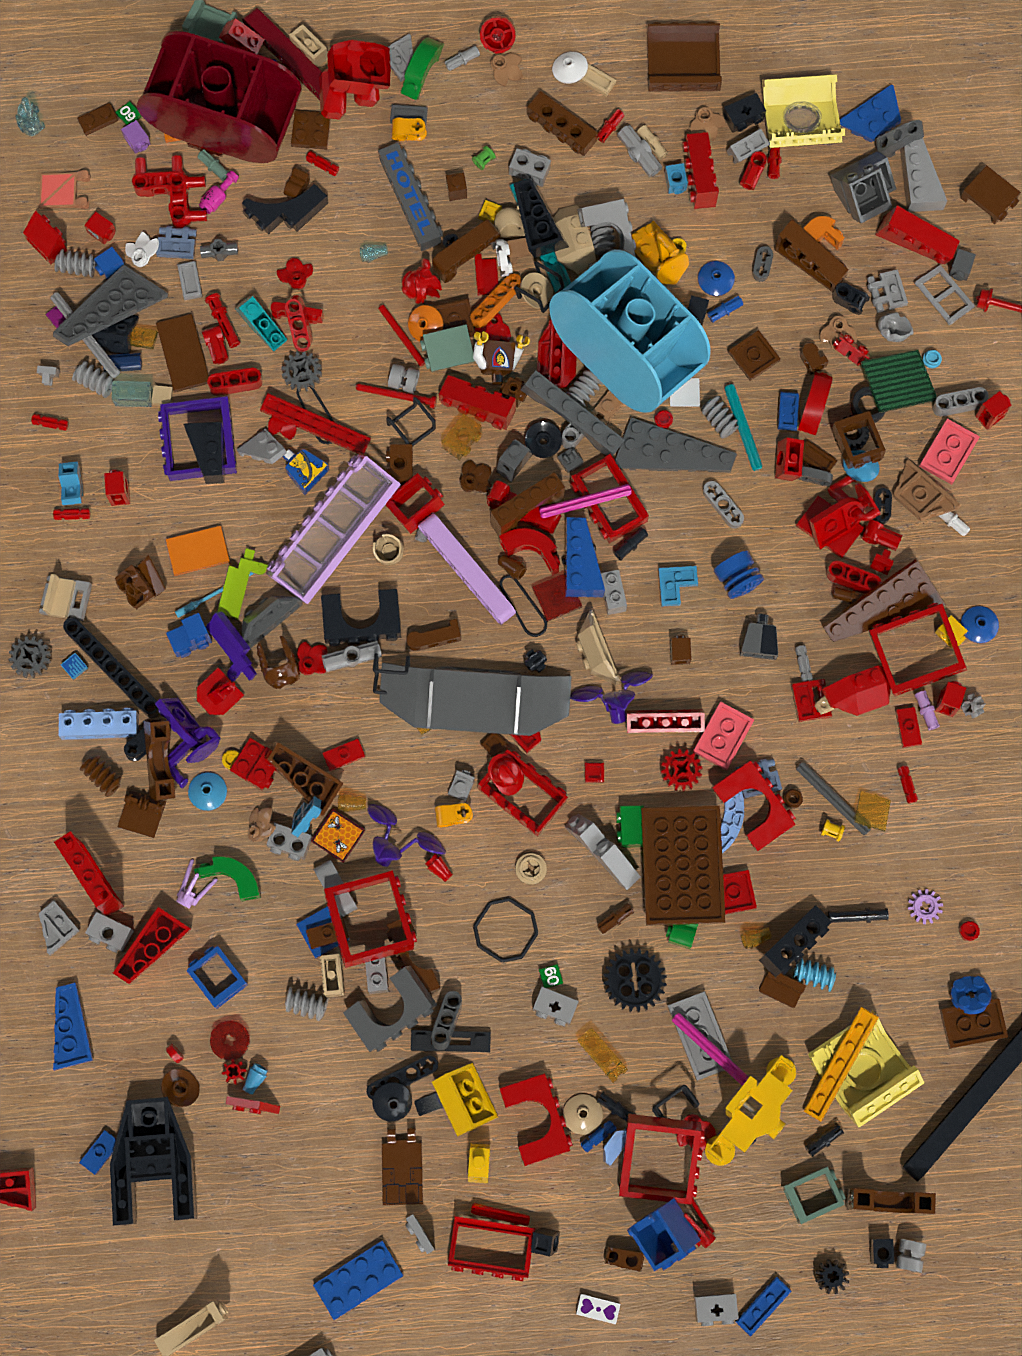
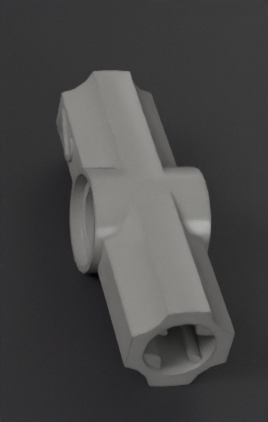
(639, 151)
(339, 659)

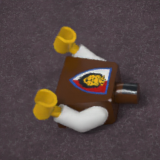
(497, 357)

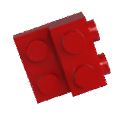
(253, 766)

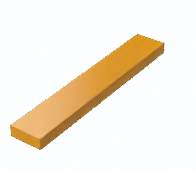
(841, 1064)

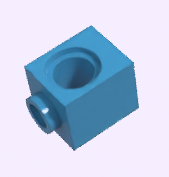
(676, 171)

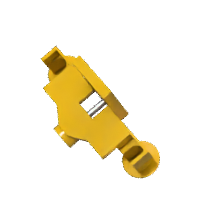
(741, 1129)

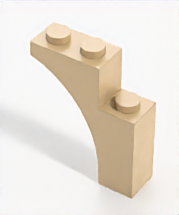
(192, 1328)

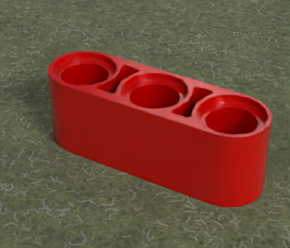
(298, 332)
(226, 377)
(847, 570)

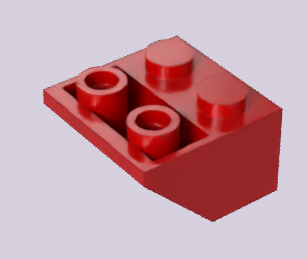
(44, 237)

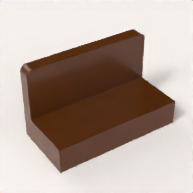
(782, 989)

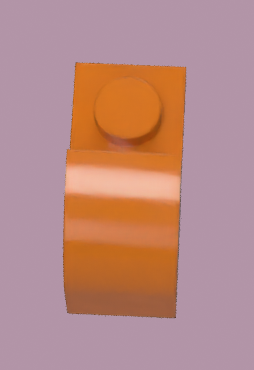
(823, 227)

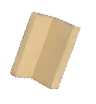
(59, 596)

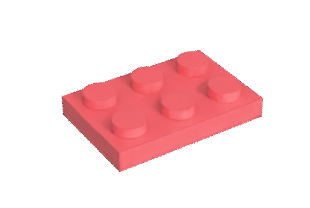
(949, 451)
(723, 736)

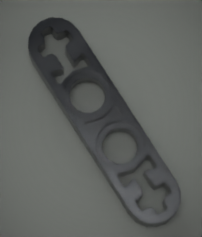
(401, 1074)

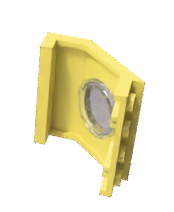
(802, 111)

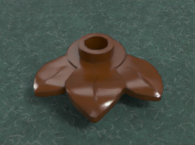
(478, 477)

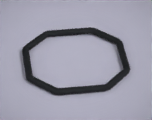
(493, 954)

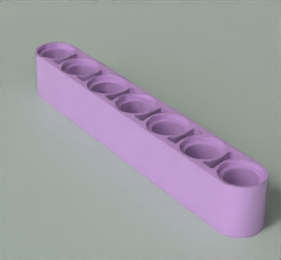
(466, 568)

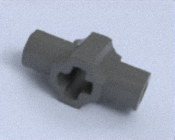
(225, 250)

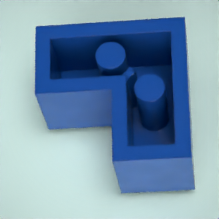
(189, 637)

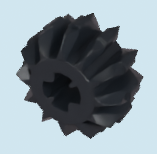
(834, 1283)

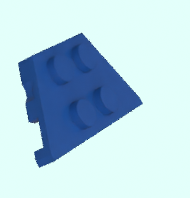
(874, 116)

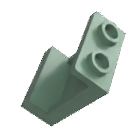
(206, 21)
(447, 348)

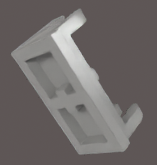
(748, 146)

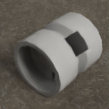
(397, 375)
(908, 1262)

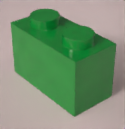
(630, 826)

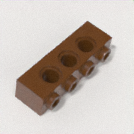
(573, 125)

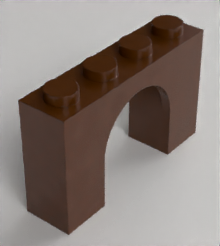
(546, 492)
(891, 1201)

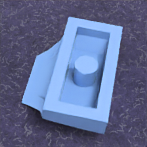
(614, 1147)

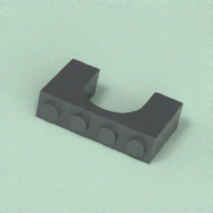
(416, 1004)

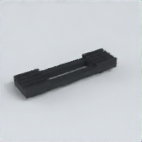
(479, 1041)

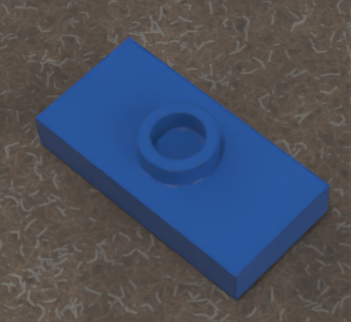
(788, 411)
(99, 1152)

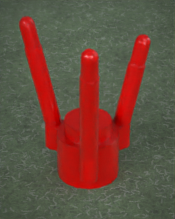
(705, 1235)

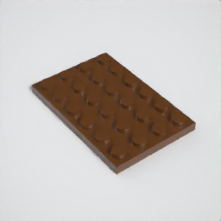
(683, 865)

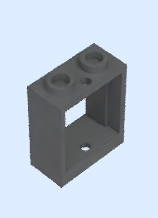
(873, 208)

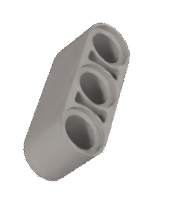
(966, 396)
(329, 877)

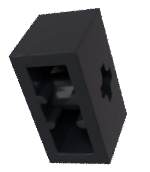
(744, 113)

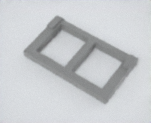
(935, 301)

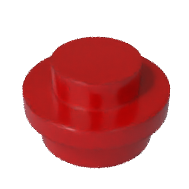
(663, 419)

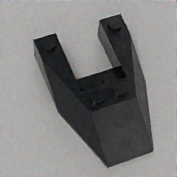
(150, 1150)

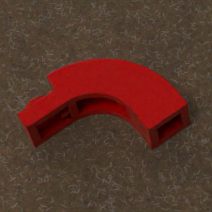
(815, 403)
(532, 540)

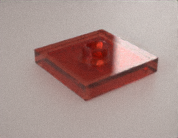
(553, 600)

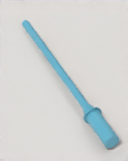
(193, 605)

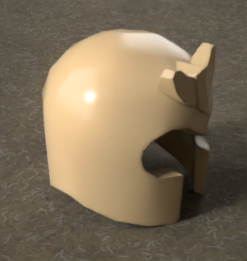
(508, 223)
(388, 549)

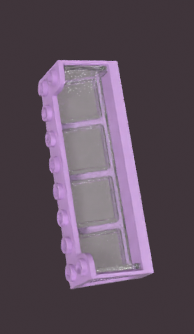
(332, 528)

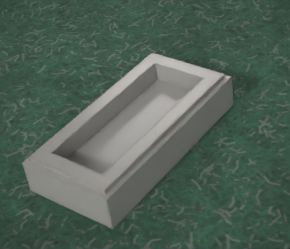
(189, 280)

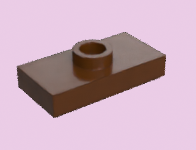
(324, 935)

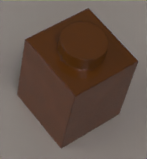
(456, 186)
(680, 650)

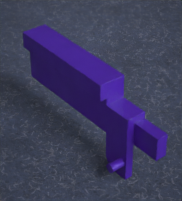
(233, 646)

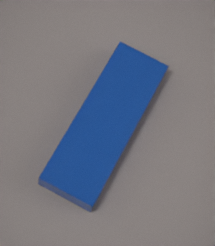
(763, 1306)

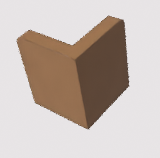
(518, 249)

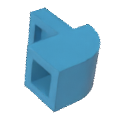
(71, 483)

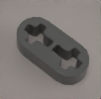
(759, 263)
(816, 476)

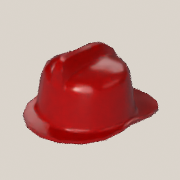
(505, 774)

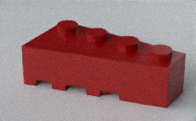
(701, 170)
(917, 235)
(478, 402)
(151, 944)

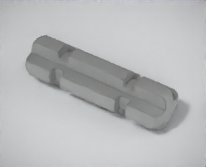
(804, 664)

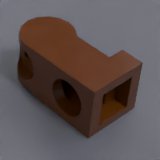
(624, 1259)

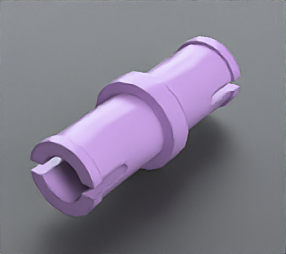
(927, 710)

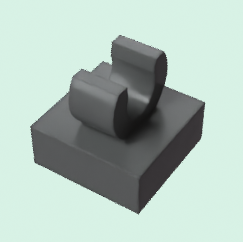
(570, 460)

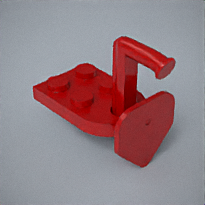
(843, 515)

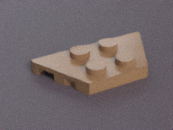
(922, 495)

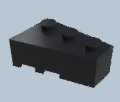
(208, 447)

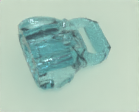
(28, 119)

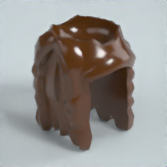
(282, 675)

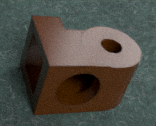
(297, 183)
(812, 359)

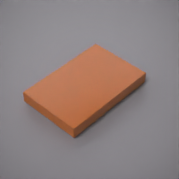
(197, 550)

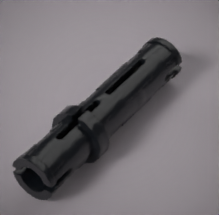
(881, 914)

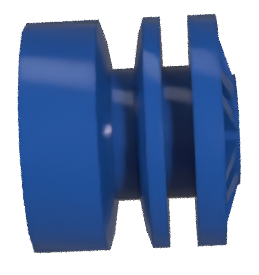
(740, 577)

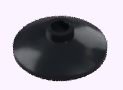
(547, 432)
(385, 1095)

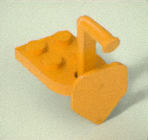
(656, 246)

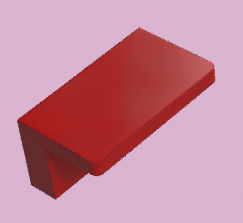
(486, 275)

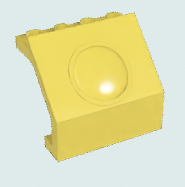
(876, 1078)

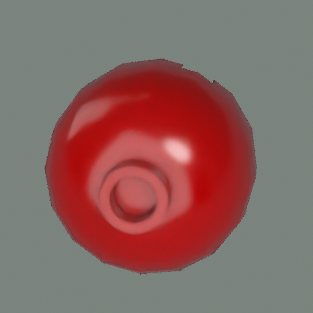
(498, 34)

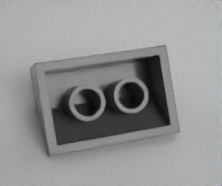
(864, 190)

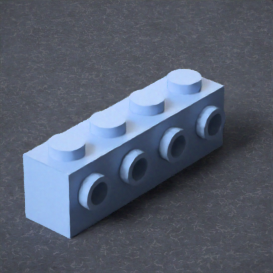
(98, 724)

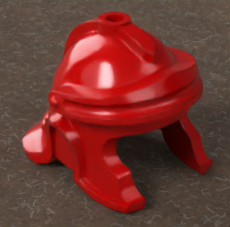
(420, 283)

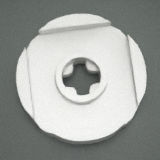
(502, 251)

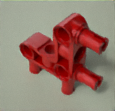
(163, 183)

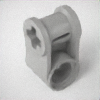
(575, 433)

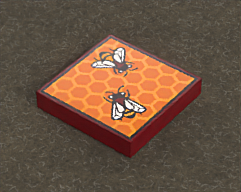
(338, 836)

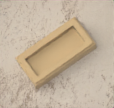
(598, 80)

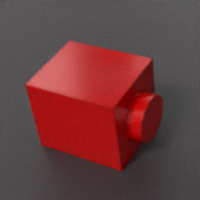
(100, 228)

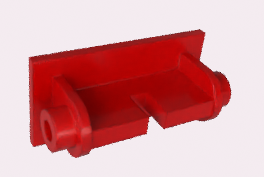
(846, 344)

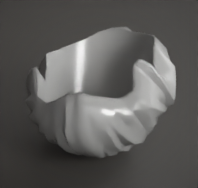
(895, 327)

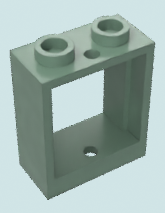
(795, 1203)

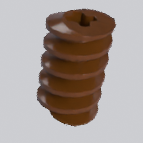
(101, 775)

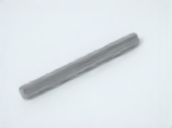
(89, 341)

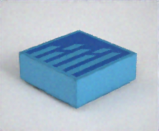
(74, 666)

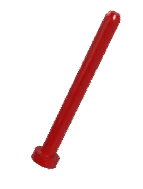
(397, 394)

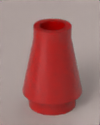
(438, 867)

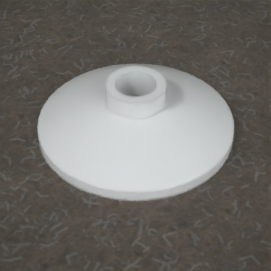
(570, 73)

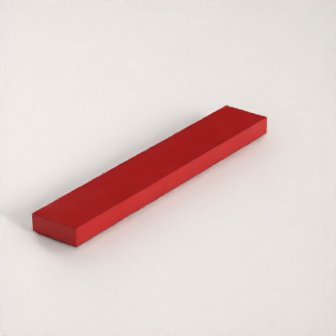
(315, 424)

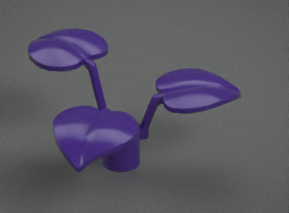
(617, 700)
(386, 851)

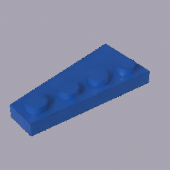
(70, 1031)

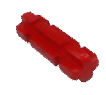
(322, 163)
(49, 422)
(71, 514)
(907, 784)

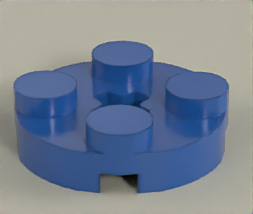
(975, 985)

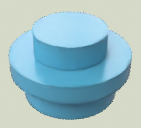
(932, 359)

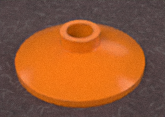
(432, 318)

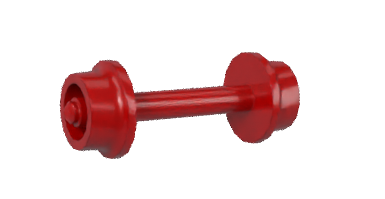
(985, 299)

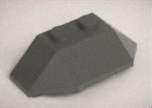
(267, 617)

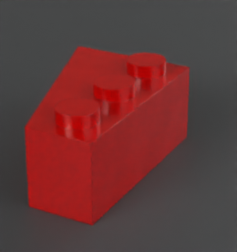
(18, 1188)

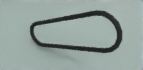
(320, 401)
(518, 617)

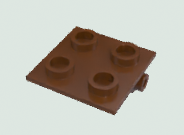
(141, 814)

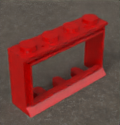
(595, 514)
(542, 782)
(479, 1268)

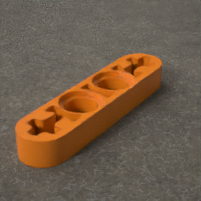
(482, 314)

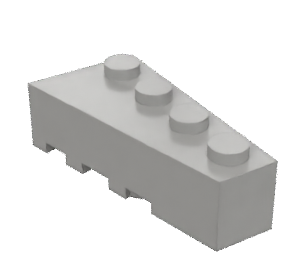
(920, 179)

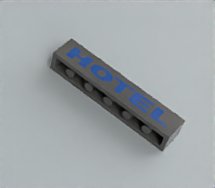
(410, 197)

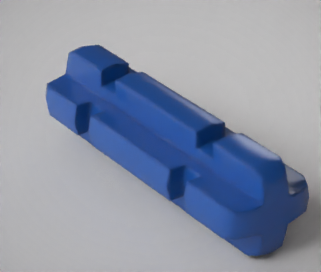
(598, 1136)

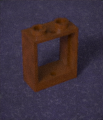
(853, 423)

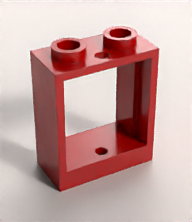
(405, 493)

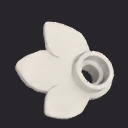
(142, 248)

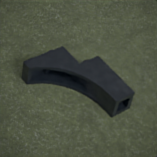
(293, 212)

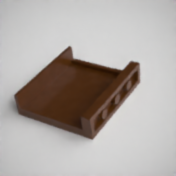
(683, 57)

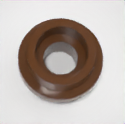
(797, 794)

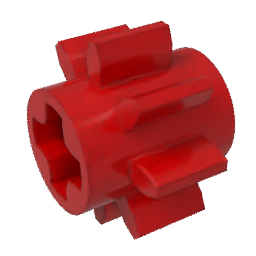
(239, 1070)

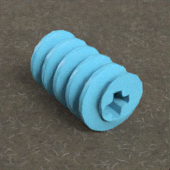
(814, 974)

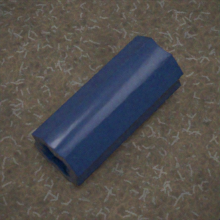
(127, 362)

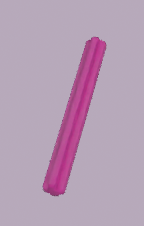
(585, 501)
(710, 1048)

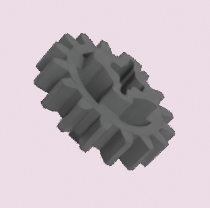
(302, 379)
(36, 653)

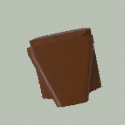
(140, 583)

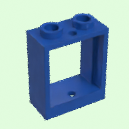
(229, 992)

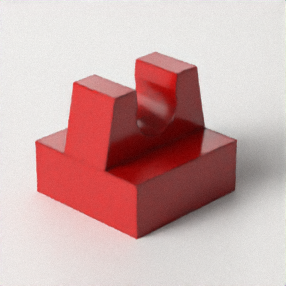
(882, 562)

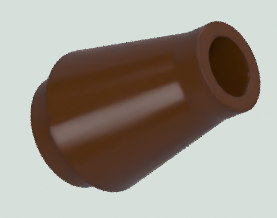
(513, 567)

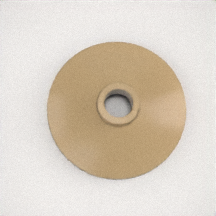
(541, 287)
(582, 1125)

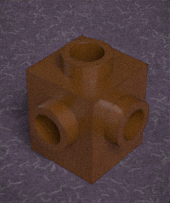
(516, 385)

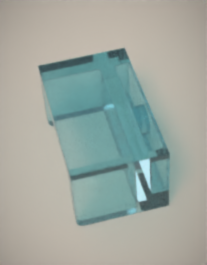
(132, 393)

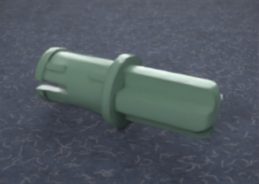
(213, 164)

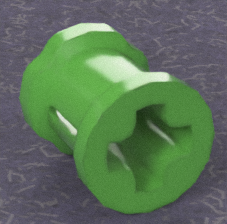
(483, 157)

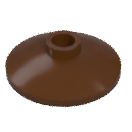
(183, 1081)

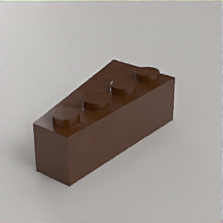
(810, 256)
(304, 776)

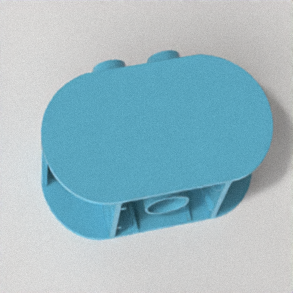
(630, 331)

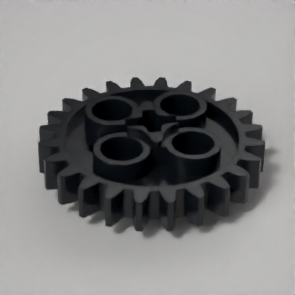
(652, 978)

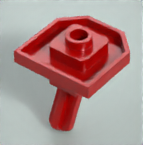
(217, 693)

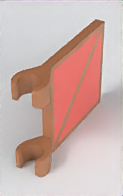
(60, 190)

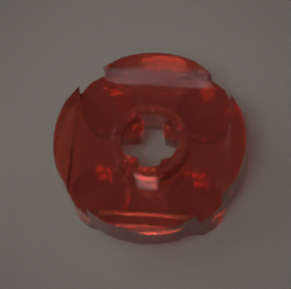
(220, 1034)

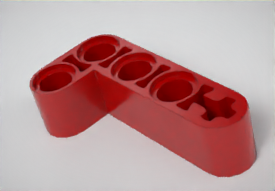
(501, 493)

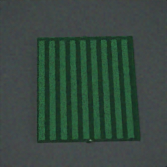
(899, 381)

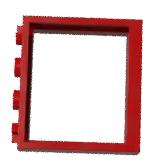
(928, 678)
(89, 874)
(377, 953)
(668, 1126)

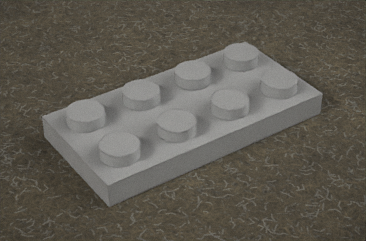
(700, 1015)

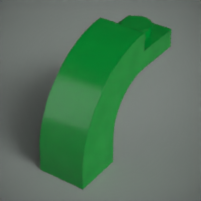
(421, 62)
(245, 881)

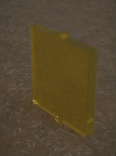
(872, 811)

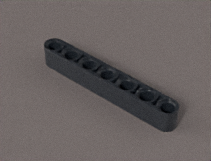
(107, 660)

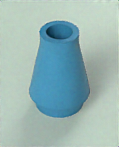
(255, 1077)

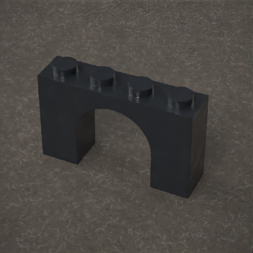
(385, 627)

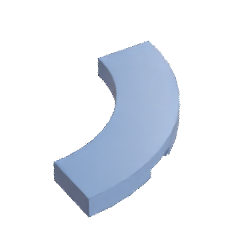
(732, 820)

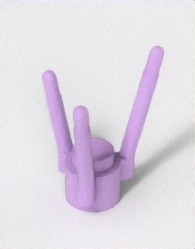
(185, 895)

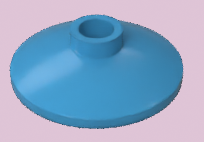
(865, 473)
(210, 800)

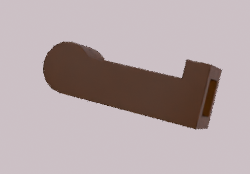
(421, 641)

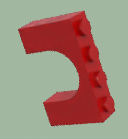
(777, 820)
(538, 1090)

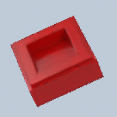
(594, 772)

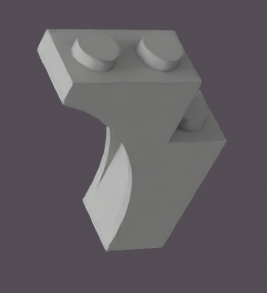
(603, 850)

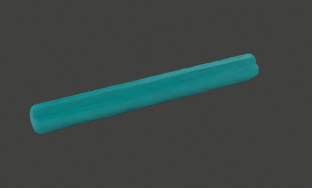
(744, 429)

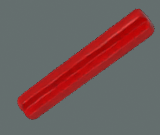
(500, 1214)

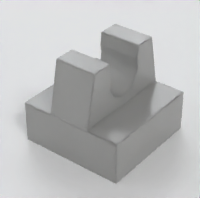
(48, 374)

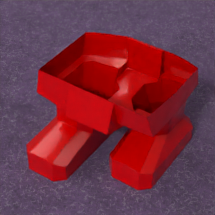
(353, 69)

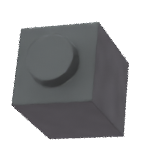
(962, 265)

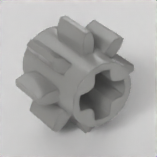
(973, 705)

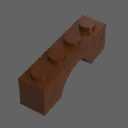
(159, 775)
(427, 976)

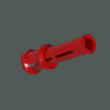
(219, 313)

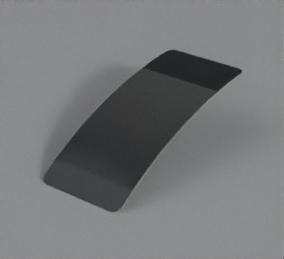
(428, 1104)

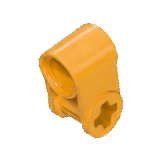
(406, 129)
(451, 815)

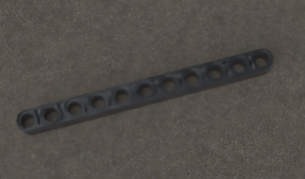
(965, 1109)

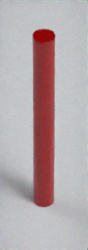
(400, 333)

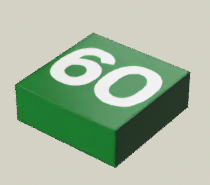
(128, 113)
(551, 976)

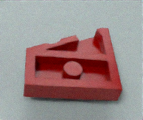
(254, 1106)

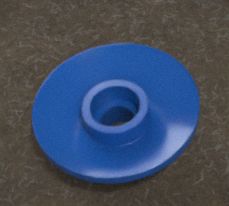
(712, 285)
(979, 633)

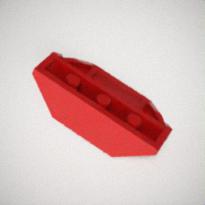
(555, 358)
(860, 691)

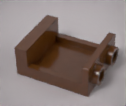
(992, 194)

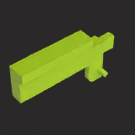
(236, 584)

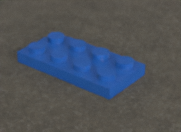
(358, 1280)

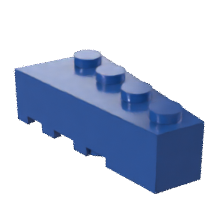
(581, 564)

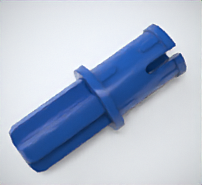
(725, 309)

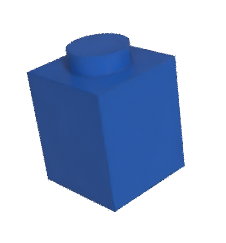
(108, 263)

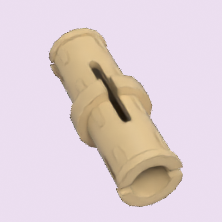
(653, 142)

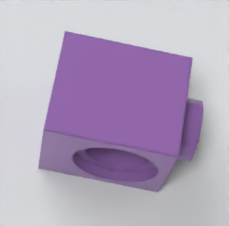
(135, 137)

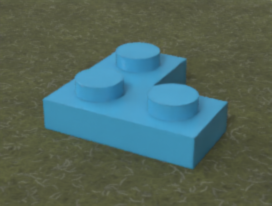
(671, 579)
(304, 815)

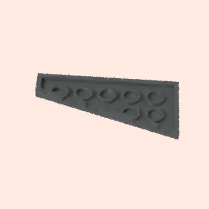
(114, 301)
(664, 450)

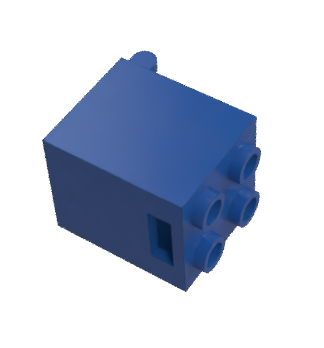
(659, 1230)

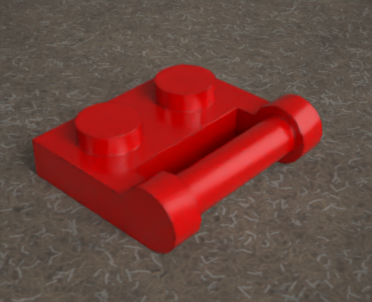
(805, 700)

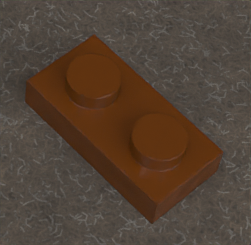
(97, 119)

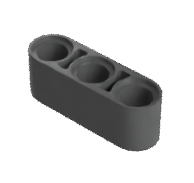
(451, 1012)

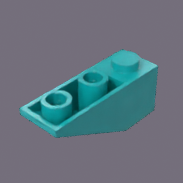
(260, 323)

